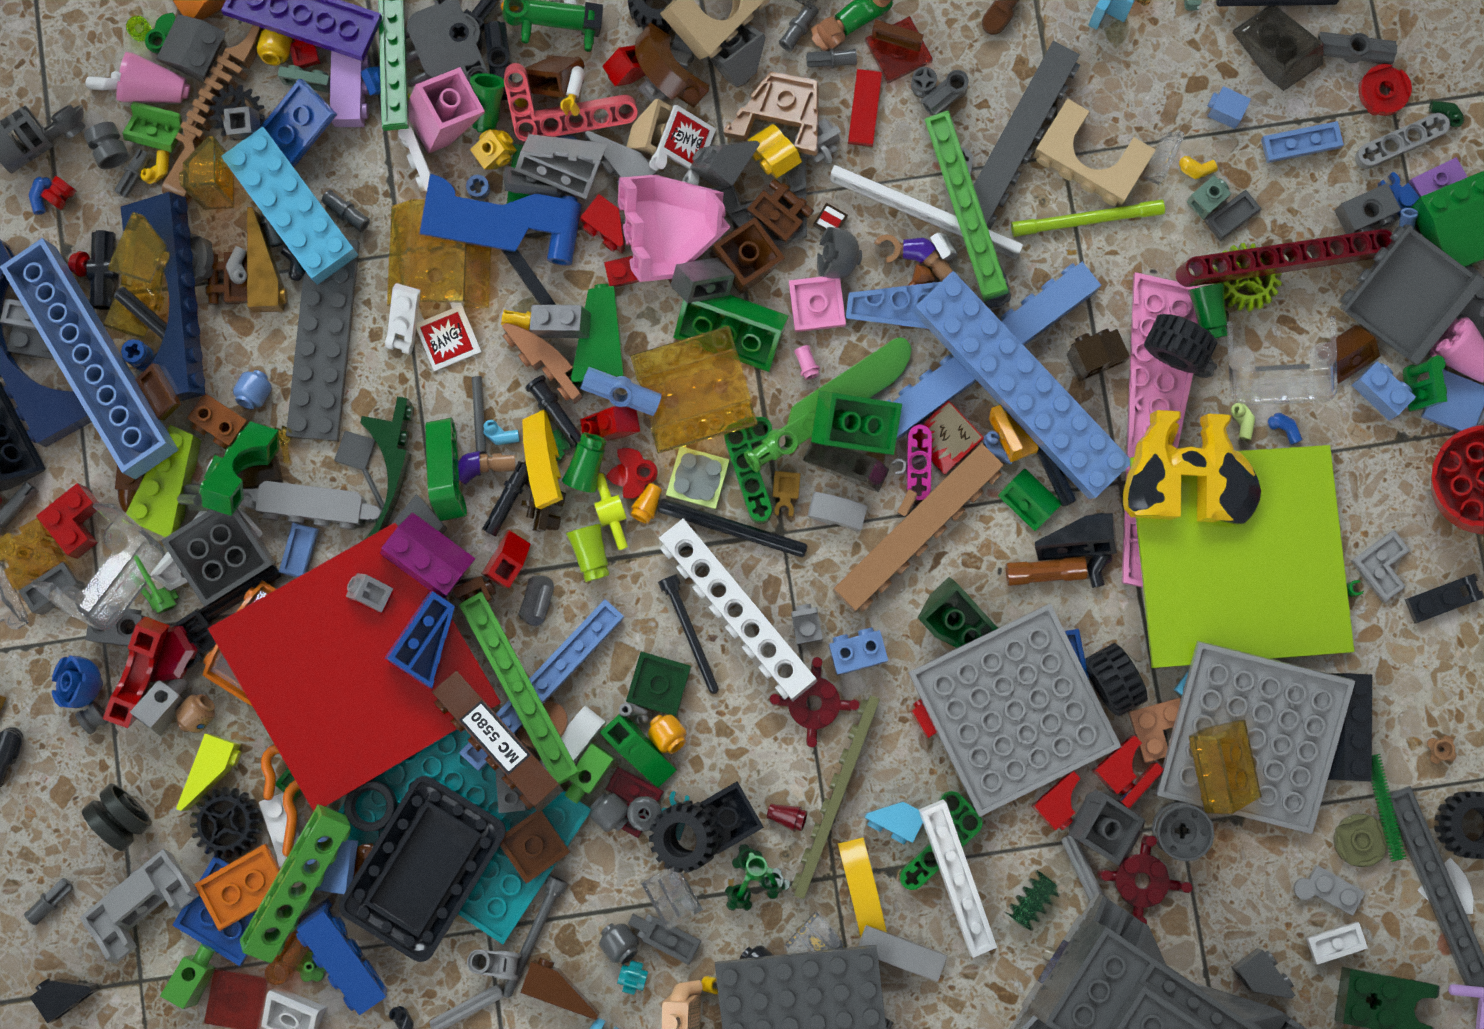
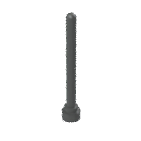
(555, 887)

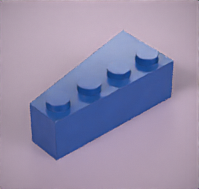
(340, 958)

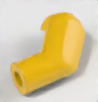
(158, 171)

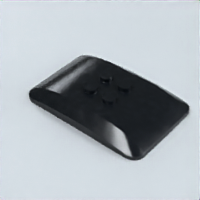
(422, 868)

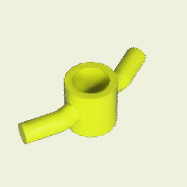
(611, 512)

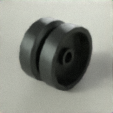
(116, 817)

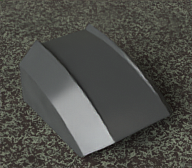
(1106, 827)

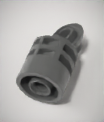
(34, 135)

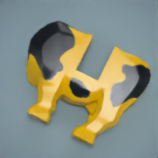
(1225, 478)

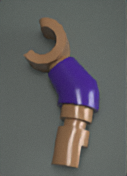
(919, 250)
(475, 463)

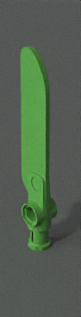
(860, 380)

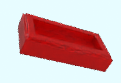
(1141, 785)

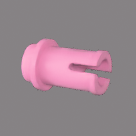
(807, 363)

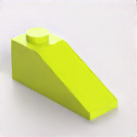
(212, 763)

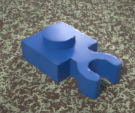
(1404, 195)

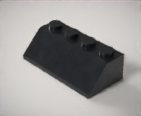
(17, 453)
(1354, 748)

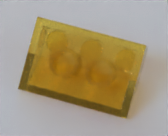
(208, 176)
(1225, 767)

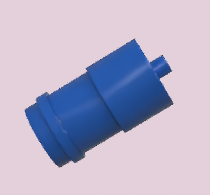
(137, 354)

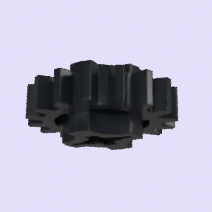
(237, 101)

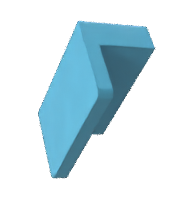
(1116, 8)

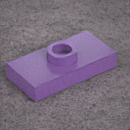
(1438, 177)

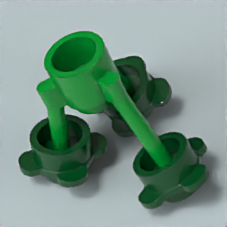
(755, 870)

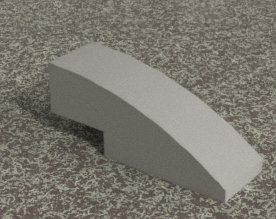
(904, 953)

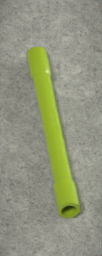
(1142, 210)

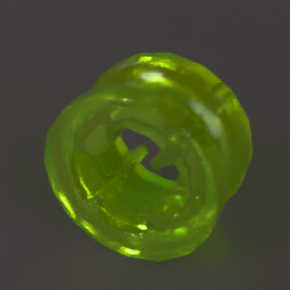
(132, 22)

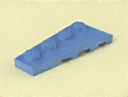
(889, 304)

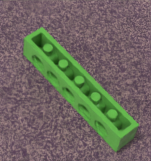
(322, 823)

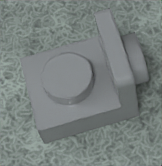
(368, 591)
(806, 624)

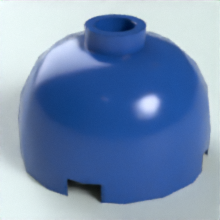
(76, 682)

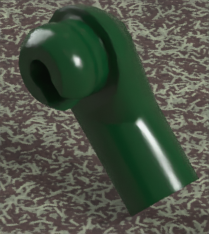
(1450, 110)

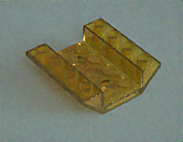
(413, 257)
(690, 372)

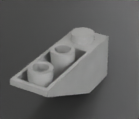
(621, 159)

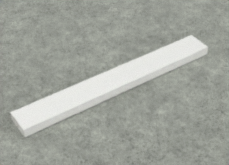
(915, 208)

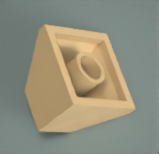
(649, 128)

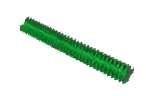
(1385, 808)

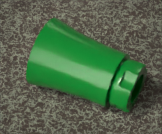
(489, 92)
(1210, 308)
(586, 463)

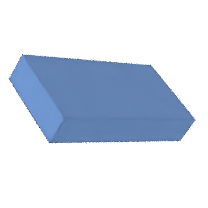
(298, 550)

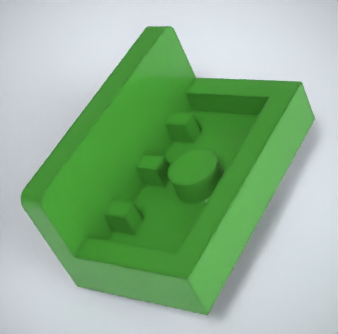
(153, 127)

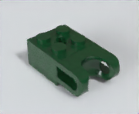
(1391, 1003)

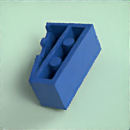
(422, 640)

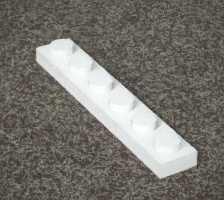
(957, 878)

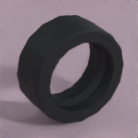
(350, 806)

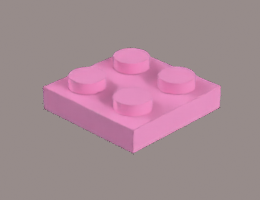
(816, 303)

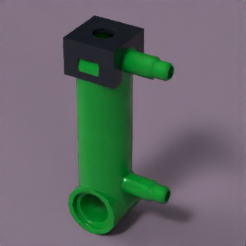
(556, 15)

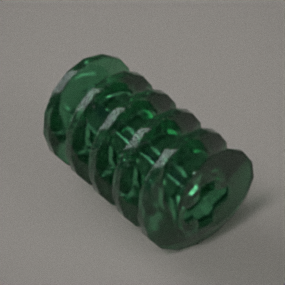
(1033, 901)

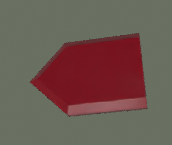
(174, 656)

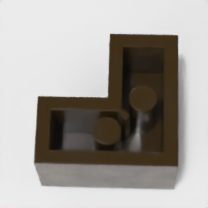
(1097, 353)

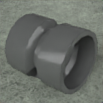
(106, 147)

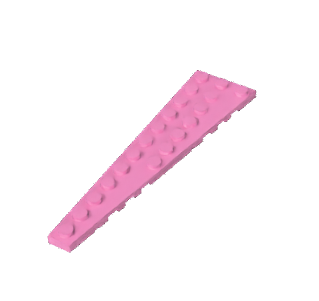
(1151, 385)

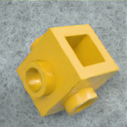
(494, 149)

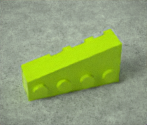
(156, 500)

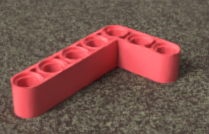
(564, 125)

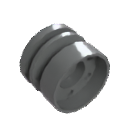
(1193, 842)

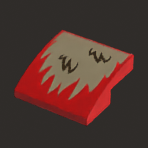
(951, 437)

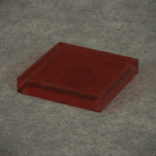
(896, 60)
(235, 1000)

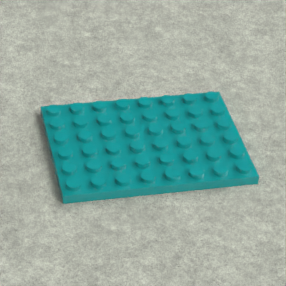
(501, 892)

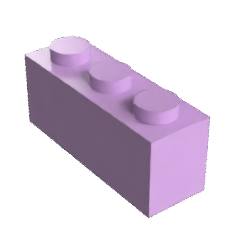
(348, 91)

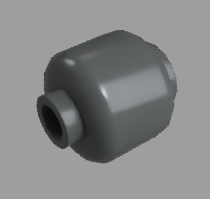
(634, 808)
(609, 812)
(618, 943)

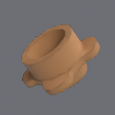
(1448, 753)

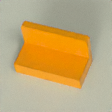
(1013, 438)

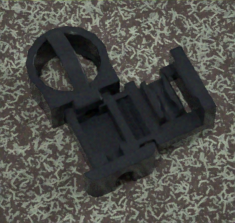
(199, 633)

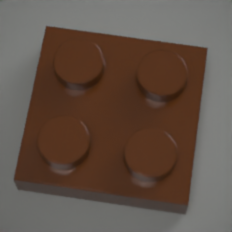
(533, 846)

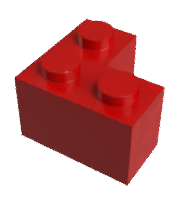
(66, 517)

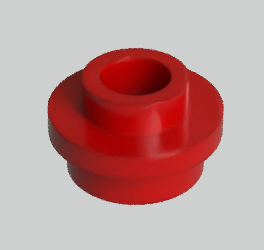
(78, 263)

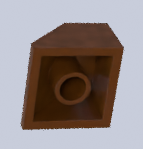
(748, 254)

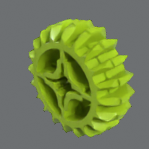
(1252, 285)

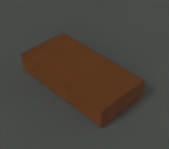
(897, 35)
(158, 392)

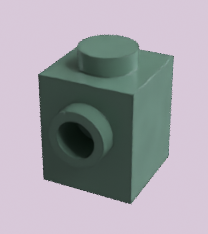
(1209, 197)

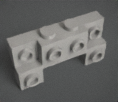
(133, 900)

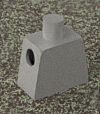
(155, 712)

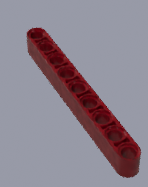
(1275, 261)

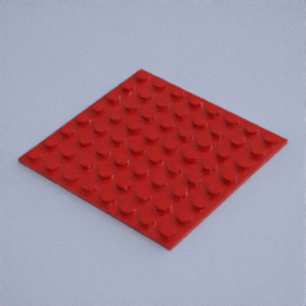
(322, 676)

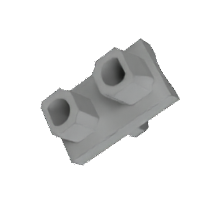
(827, 136)

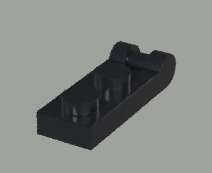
(1443, 599)

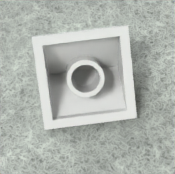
(291, 1011)

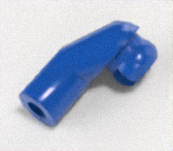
(38, 186)

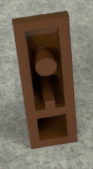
(554, 987)

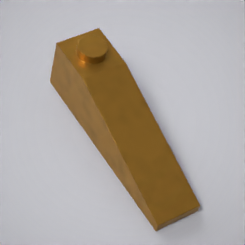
(264, 282)

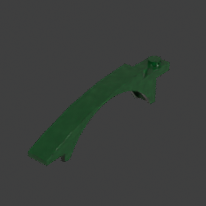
(391, 438)

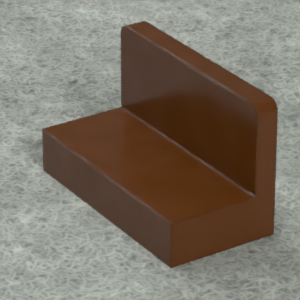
(1355, 351)

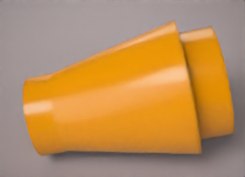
(646, 505)

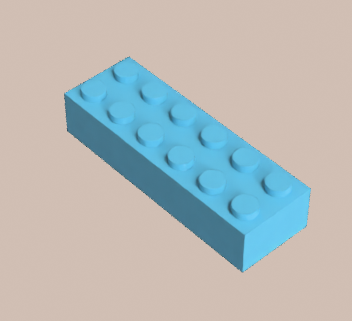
(289, 205)

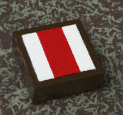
(830, 217)

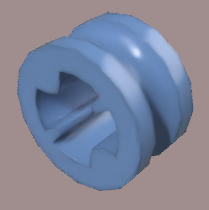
(485, 189)

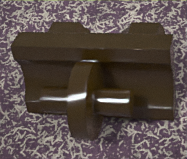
(543, 520)

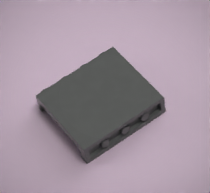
(1410, 294)

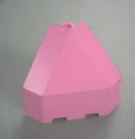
(668, 223)

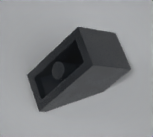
(60, 996)

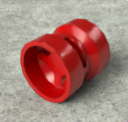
(58, 193)

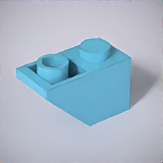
(899, 819)

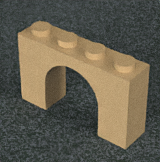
(704, 33)
(1110, 183)

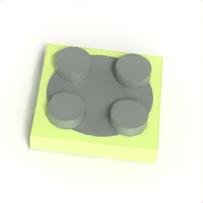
(697, 477)

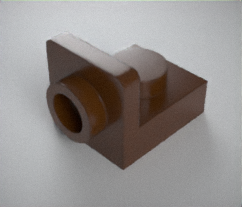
(473, 587)

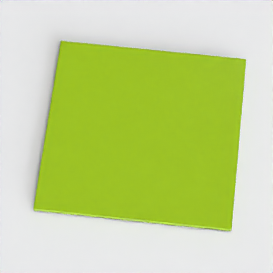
(1252, 585)

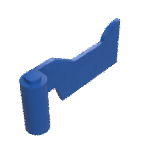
(501, 225)

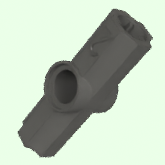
(1371, 49)

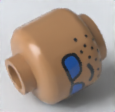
(195, 713)

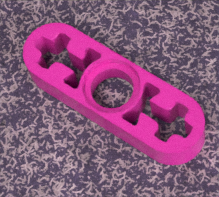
(925, 443)

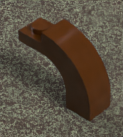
(663, 70)

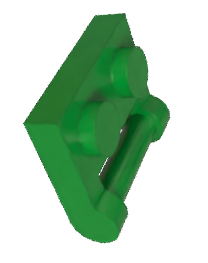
(1428, 391)

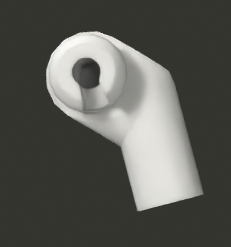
(102, 83)

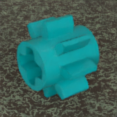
(632, 977)

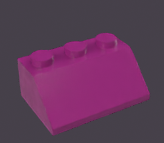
(427, 555)

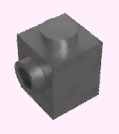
(241, 122)

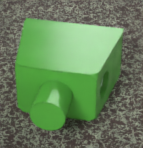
(598, 763)
(184, 987)

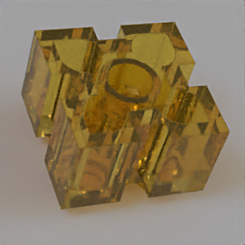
(15, 552)

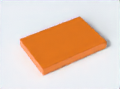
(238, 887)

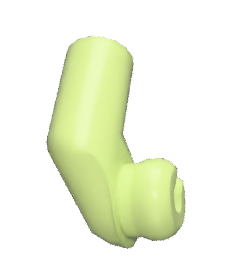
(1245, 419)

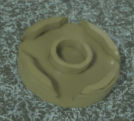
(1360, 840)

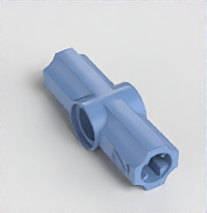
(636, 397)

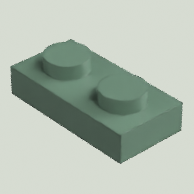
(317, 80)

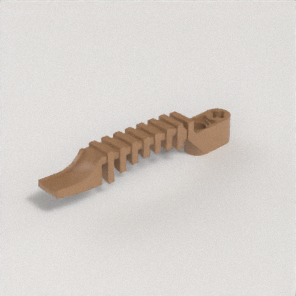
(242, 54)

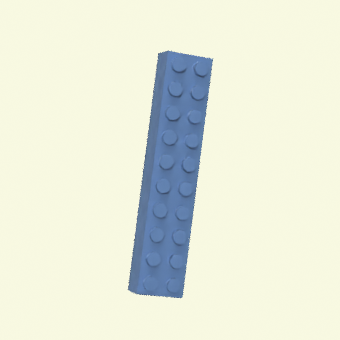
(88, 359)
(1021, 386)

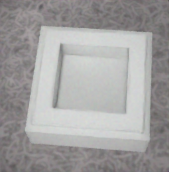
(944, 246)

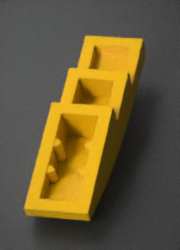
(541, 459)

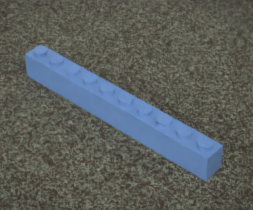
(1025, 323)

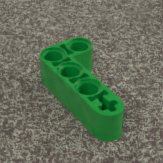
(443, 470)
(745, 475)
(962, 810)

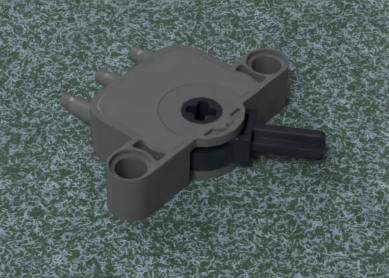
(436, 41)

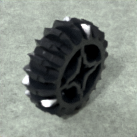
(207, 812)

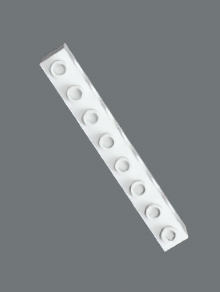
(683, 535)

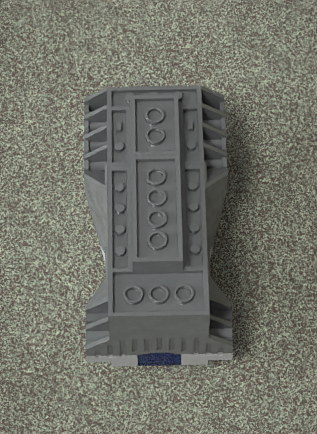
(1116, 978)

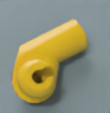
(1195, 169)

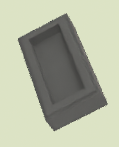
(1232, 215)

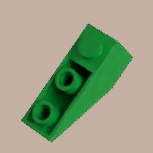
(638, 750)

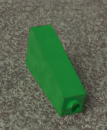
(603, 346)

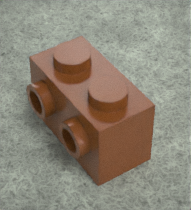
(217, 420)

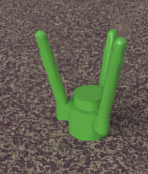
(160, 599)

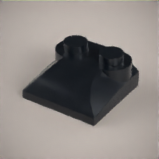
(734, 815)

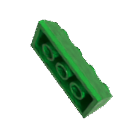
(753, 327)

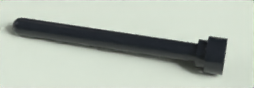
(671, 587)

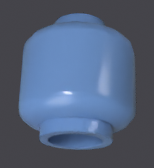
(252, 389)

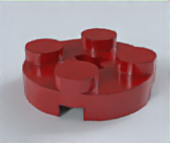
(1374, 100)

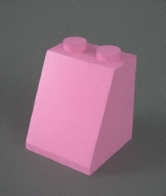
(443, 109)

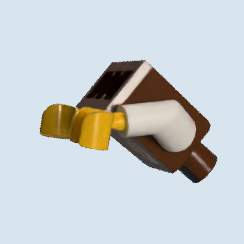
(557, 77)

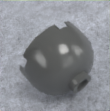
(839, 253)

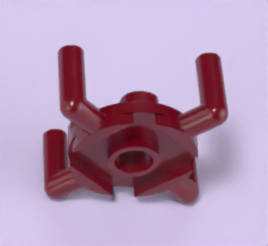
(826, 714)
(1158, 879)

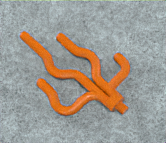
(288, 804)

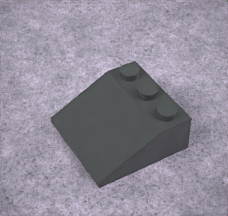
(217, 553)

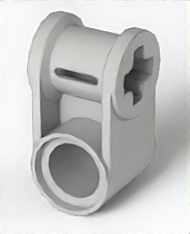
(499, 964)

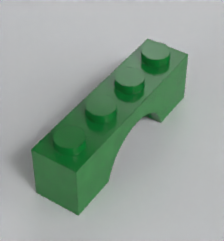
(253, 447)

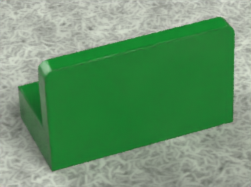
(1029, 499)

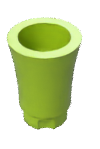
(589, 551)

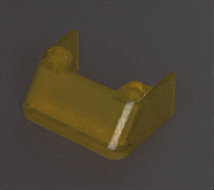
(141, 262)

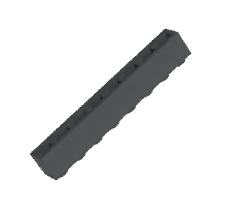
(1024, 128)

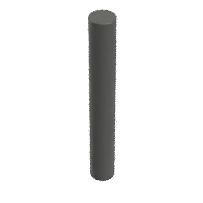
(478, 408)

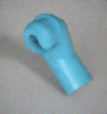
(498, 435)

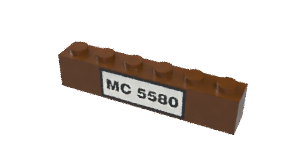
(497, 741)

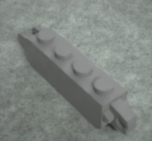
(310, 503)

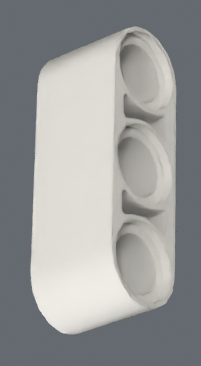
(581, 732)

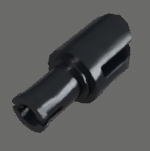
(10, 746)

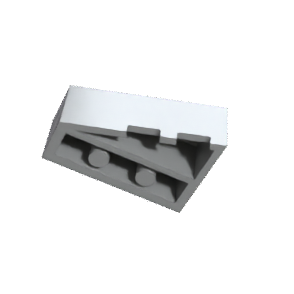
(561, 162)

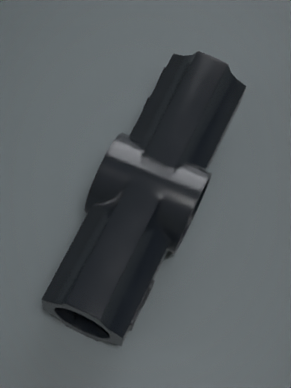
(497, 47)
(101, 279)

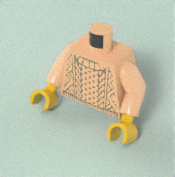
(683, 1006)

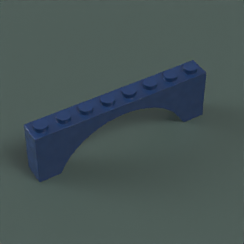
(180, 350)
(47, 411)

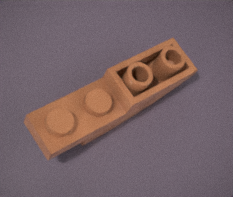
(538, 353)

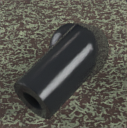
(296, 270)
(1095, 569)
(401, 1018)

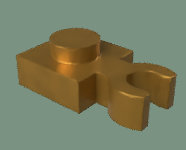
(786, 489)

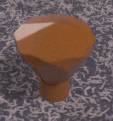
(921, 275)

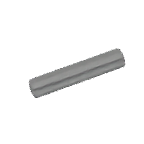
(1081, 866)
(467, 1008)

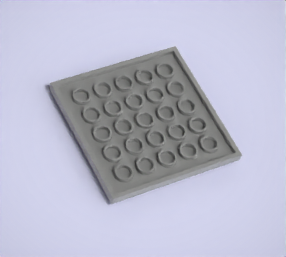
(1014, 709)
(1291, 724)

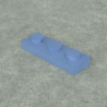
(1302, 142)

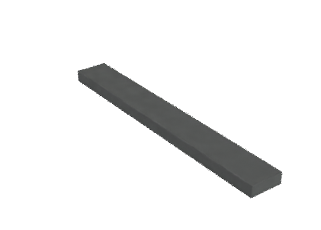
(1438, 887)

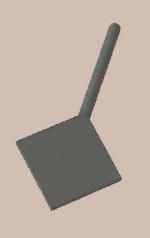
(356, 452)

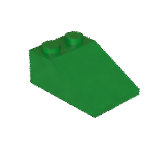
(856, 422)

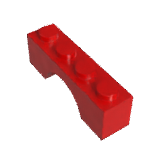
(142, 659)

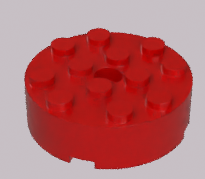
(1457, 482)

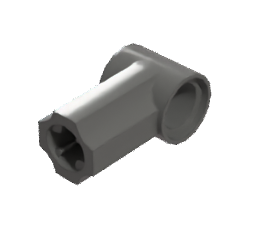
(945, 94)

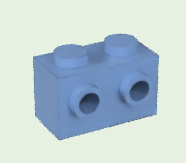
(1384, 390)
(858, 651)

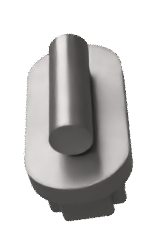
(192, 498)
(536, 600)

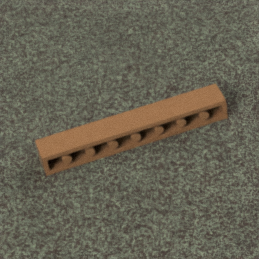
(917, 528)

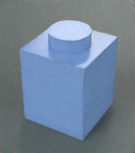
(1228, 107)

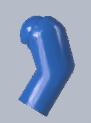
(1288, 425)

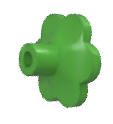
(307, 974)

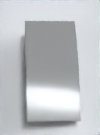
(837, 510)

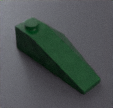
(954, 615)

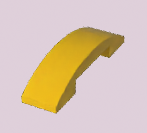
(861, 885)

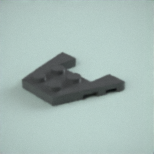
(738, 213)

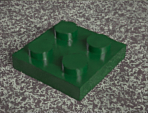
(658, 683)

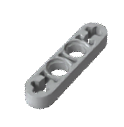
(1401, 139)

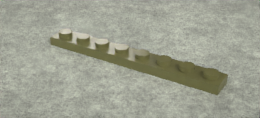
(830, 806)

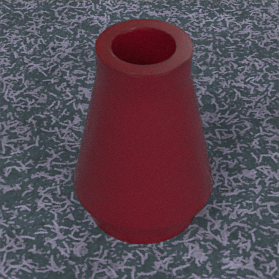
(788, 816)

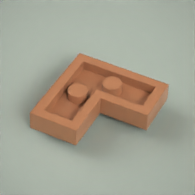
(1149, 726)

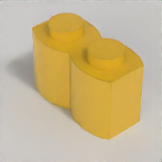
(775, 152)

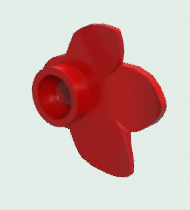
(628, 472)

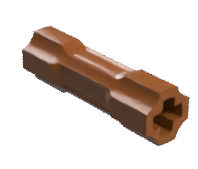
(1029, 572)

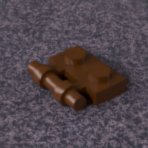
(777, 217)
(232, 292)

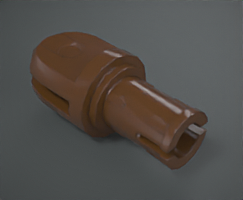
(998, 16)

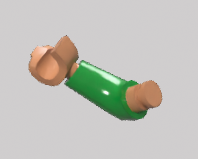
(832, 30)

